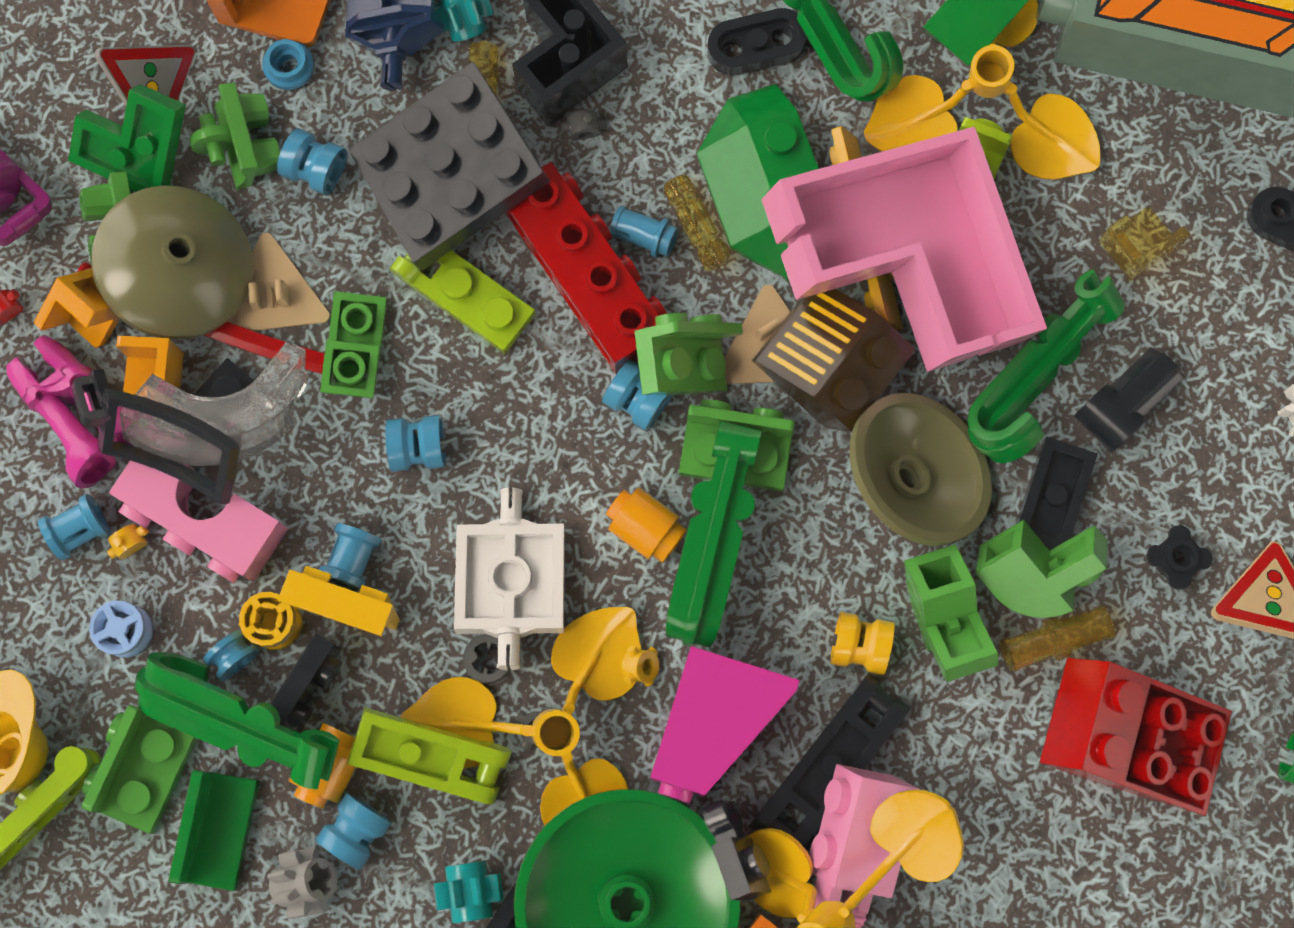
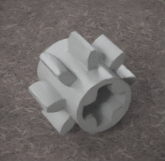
(302, 882)

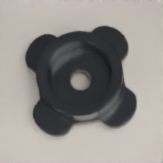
(1163, 557)

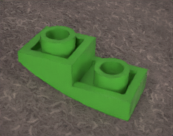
(353, 345)

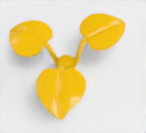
(1049, 143)
(585, 653)
(911, 825)

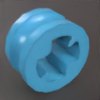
(230, 655)

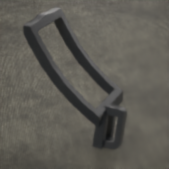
(104, 408)

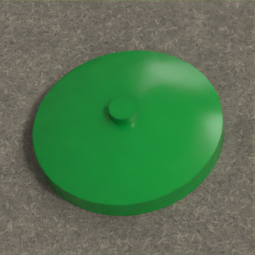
(623, 865)

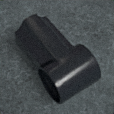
(1121, 407)

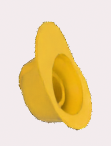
(22, 741)

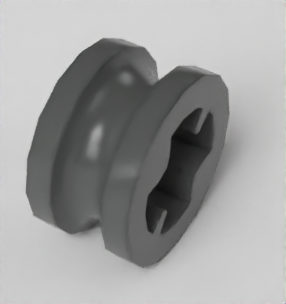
(470, 658)

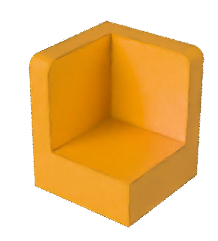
(78, 302)
(150, 357)

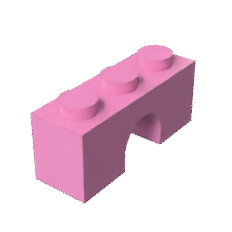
(236, 538)

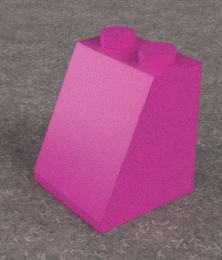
(713, 720)

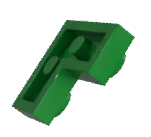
(141, 147)

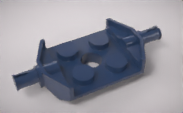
(392, 32)

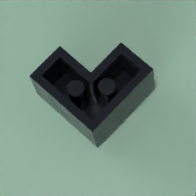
(575, 56)

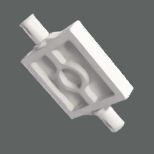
(509, 578)

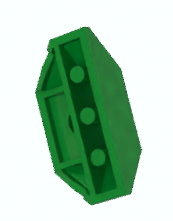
(743, 157)

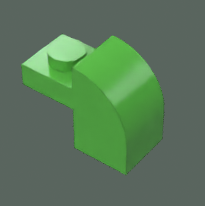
(1037, 580)
(948, 614)

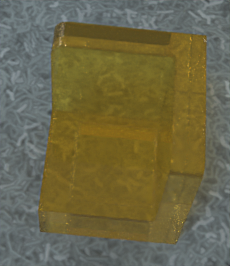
(1140, 242)

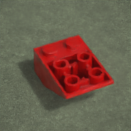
(1135, 734)

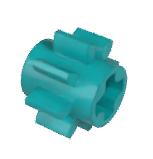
(463, 17)
(468, 892)

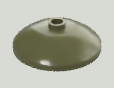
(165, 292)
(931, 452)

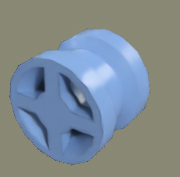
(111, 625)

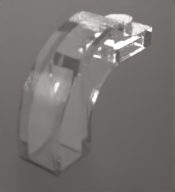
(250, 417)

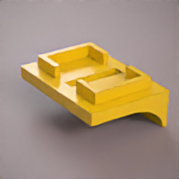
(366, 610)

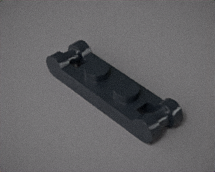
(843, 741)

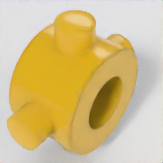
(127, 541)
(640, 665)

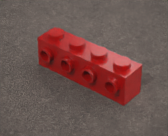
(585, 267)

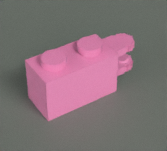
(844, 847)

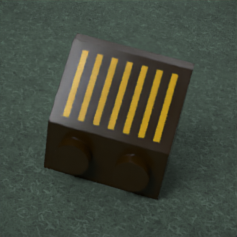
(833, 357)

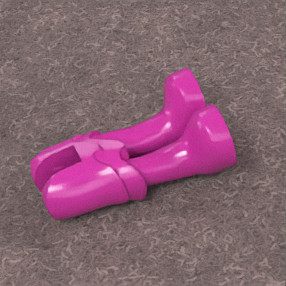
(83, 456)

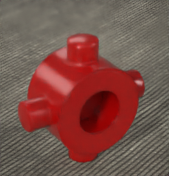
(9, 305)

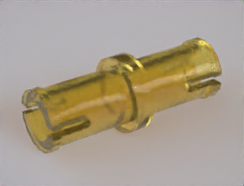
(1057, 638)

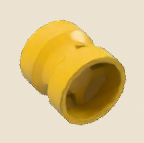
(278, 628)
(874, 644)

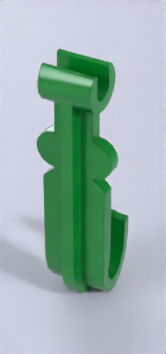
(842, 56)
(995, 411)
(713, 539)
(179, 695)

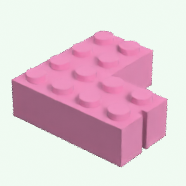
(928, 220)

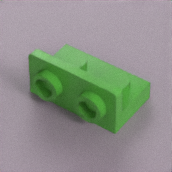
(684, 354)
(772, 453)
(137, 770)

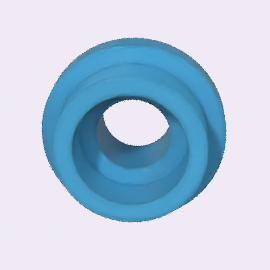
(284, 50)

